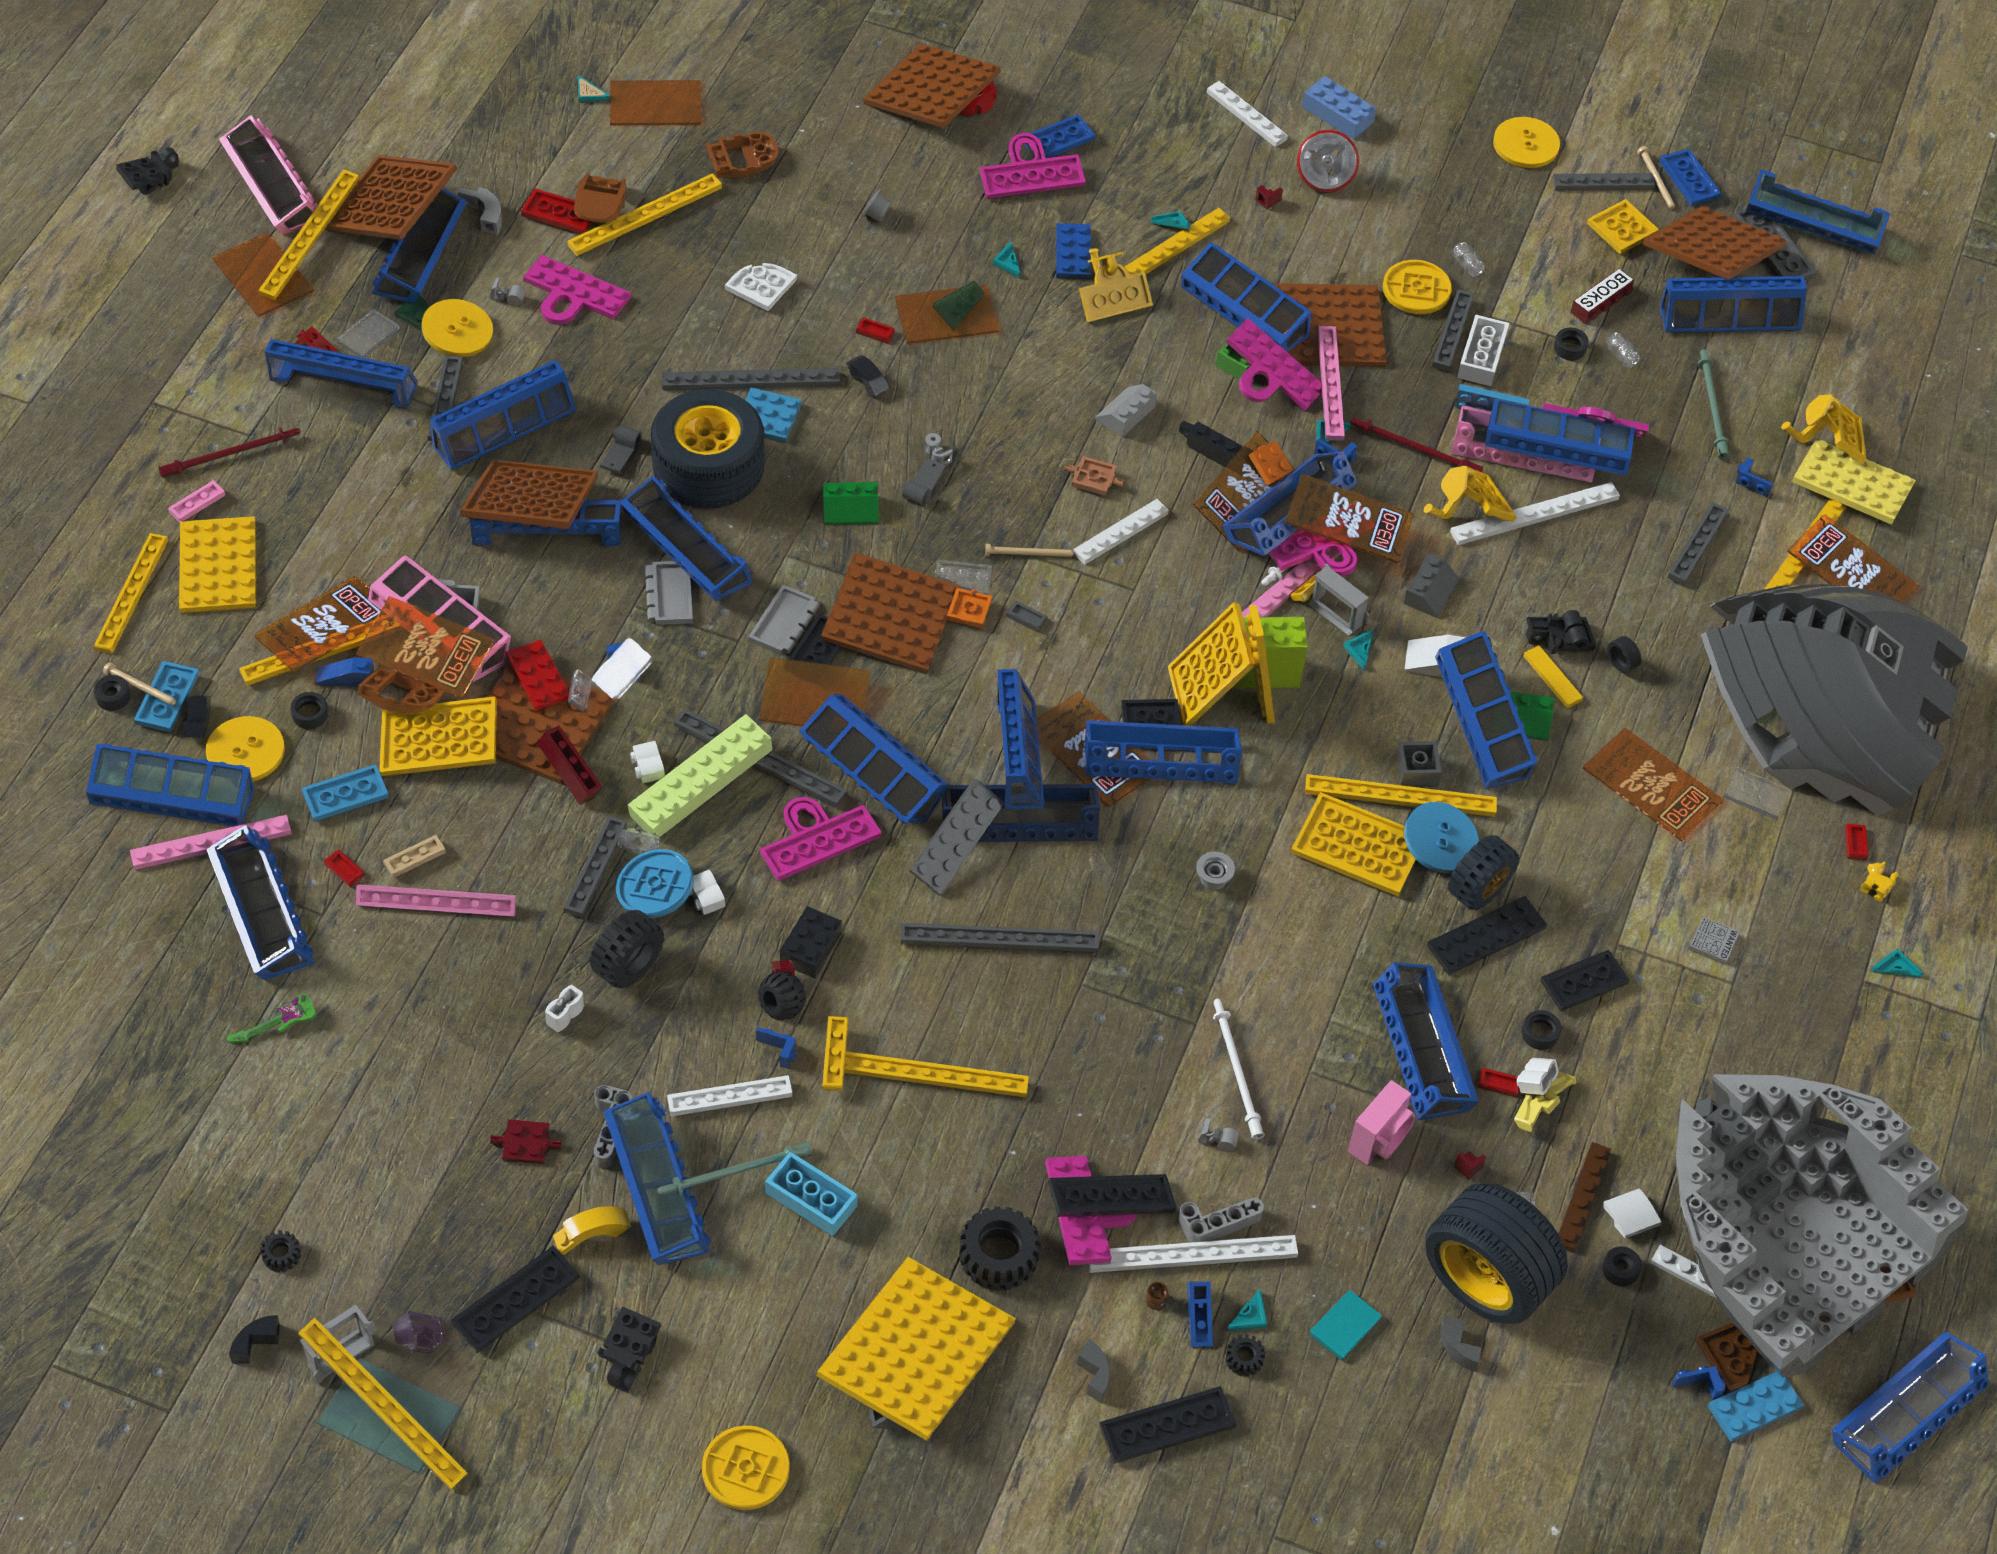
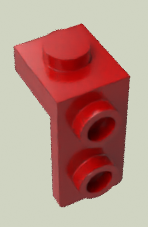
(314, 339)

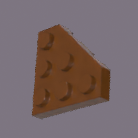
(1730, 1353)

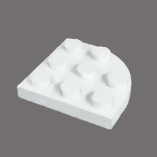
(761, 284)

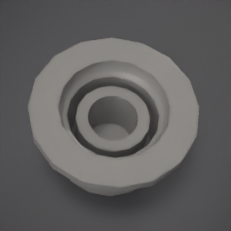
(877, 206)
(1215, 870)

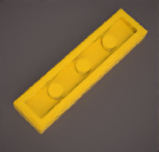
(1553, 676)
(835, 1053)

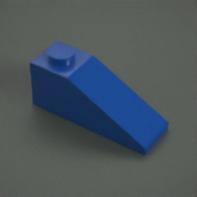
(345, 672)
(1199, 1313)

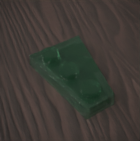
(959, 304)
(412, 312)

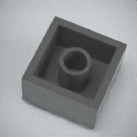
(1418, 763)

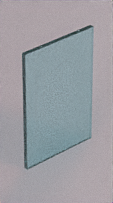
(359, 1423)

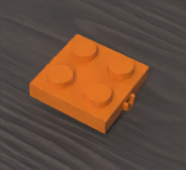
(1271, 462)
(969, 608)

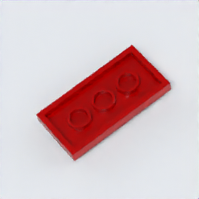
(554, 211)
(538, 675)

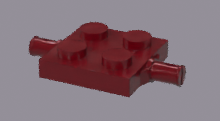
(525, 1141)

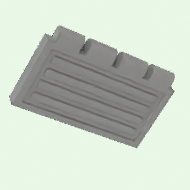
(668, 594)
(784, 620)

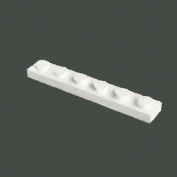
(1247, 114)
(1120, 531)
(729, 1095)
(1680, 1268)

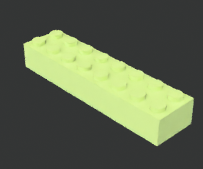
(700, 776)

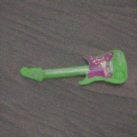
(297, 1010)

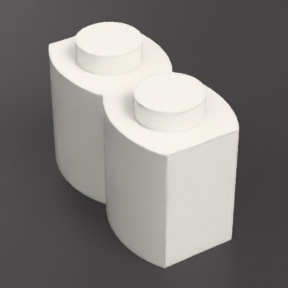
(648, 762)
(707, 893)
(564, 1008)
(1537, 1076)

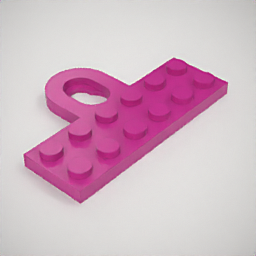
(1033, 175)
(575, 286)
(1275, 364)
(1603, 415)
(1307, 545)
(820, 842)
(1084, 1235)

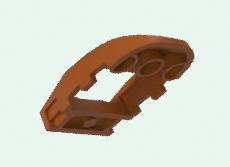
(758, 150)
(599, 198)
(417, 700)

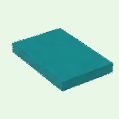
(1345, 1325)

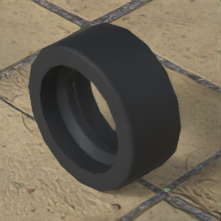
(1571, 334)
(1618, 659)
(309, 722)
(1543, 1017)

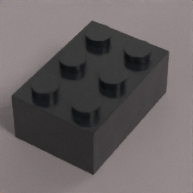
(811, 941)

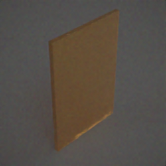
(655, 102)
(249, 267)
(924, 324)
(799, 689)

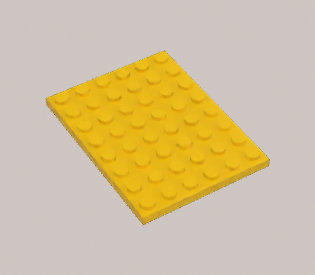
(916, 1348)

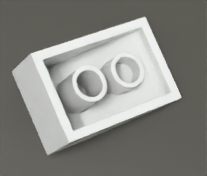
(1422, 653)

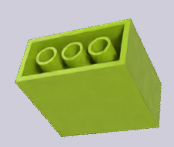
(1285, 652)

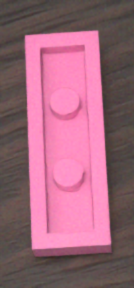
(196, 501)

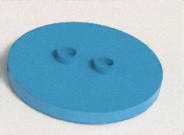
(1439, 836)
(655, 883)

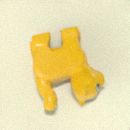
(1878, 882)

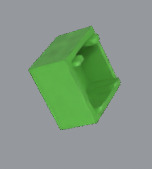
(1231, 361)

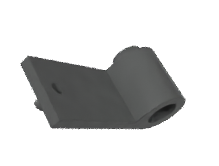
(625, 445)
(924, 482)

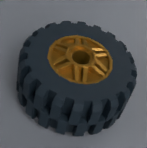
(1483, 872)

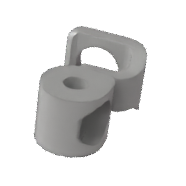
(514, 295)
(934, 449)
(1226, 1138)

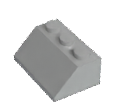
(1128, 409)

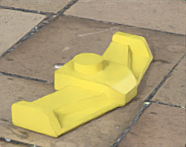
(1536, 1103)

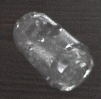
(1468, 259)
(1623, 350)
(628, 842)

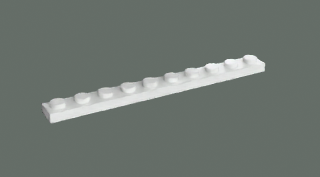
(1536, 513)
(1199, 1253)

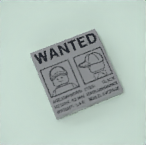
(1714, 940)

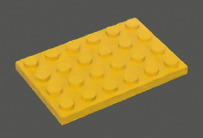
(217, 564)
(1211, 664)
(439, 737)
(1355, 844)

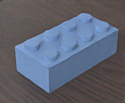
(1339, 107)

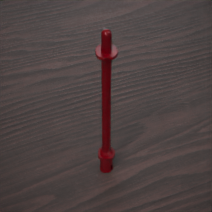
(1422, 448)
(178, 466)

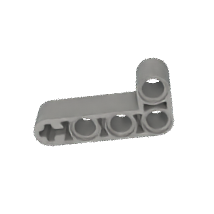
(614, 1097)
(1247, 1211)

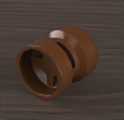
(1154, 1292)

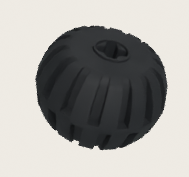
(782, 995)

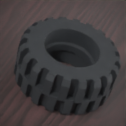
(627, 948)
(999, 1224)

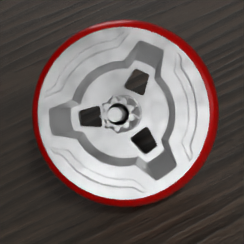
(1323, 144)

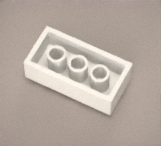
(1483, 350)

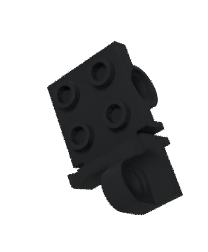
(147, 172)
(1565, 632)
(627, 1345)

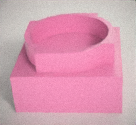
(1382, 1124)

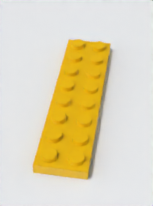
(1261, 668)

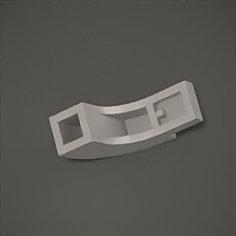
(490, 206)

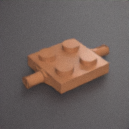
(1094, 475)

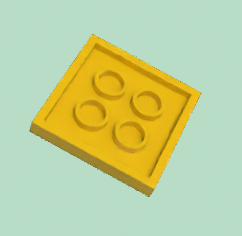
(1622, 226)

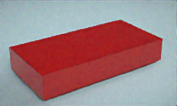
(875, 330)
(1856, 841)
(344, 868)
(1498, 1082)

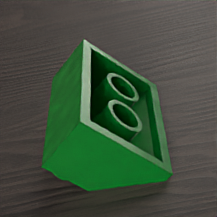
(850, 503)
(1535, 713)

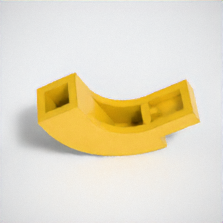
(591, 1223)

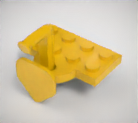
(1113, 289)
(1839, 419)
(1478, 486)

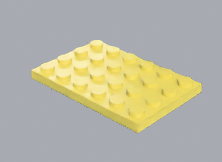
(1855, 484)

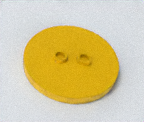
(1526, 142)
(1417, 287)
(457, 328)
(248, 743)
(745, 1467)

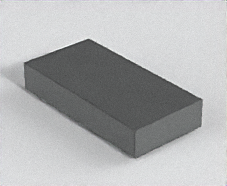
(1026, 616)

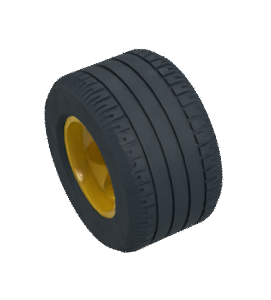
(708, 448)
(1496, 1253)

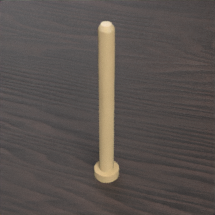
(1644, 153)
(1027, 551)
(110, 669)

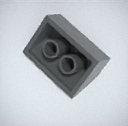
(1431, 586)

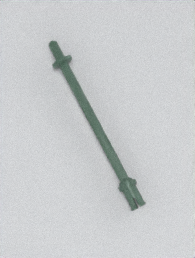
(1721, 442)
(678, 1186)

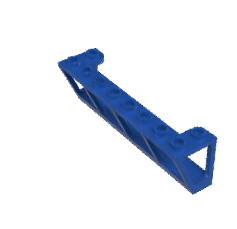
(1162, 737)

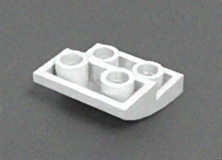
(1632, 1213)

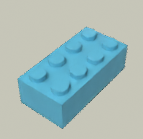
(811, 1193)

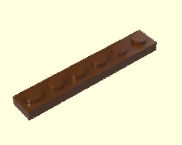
(1583, 1195)

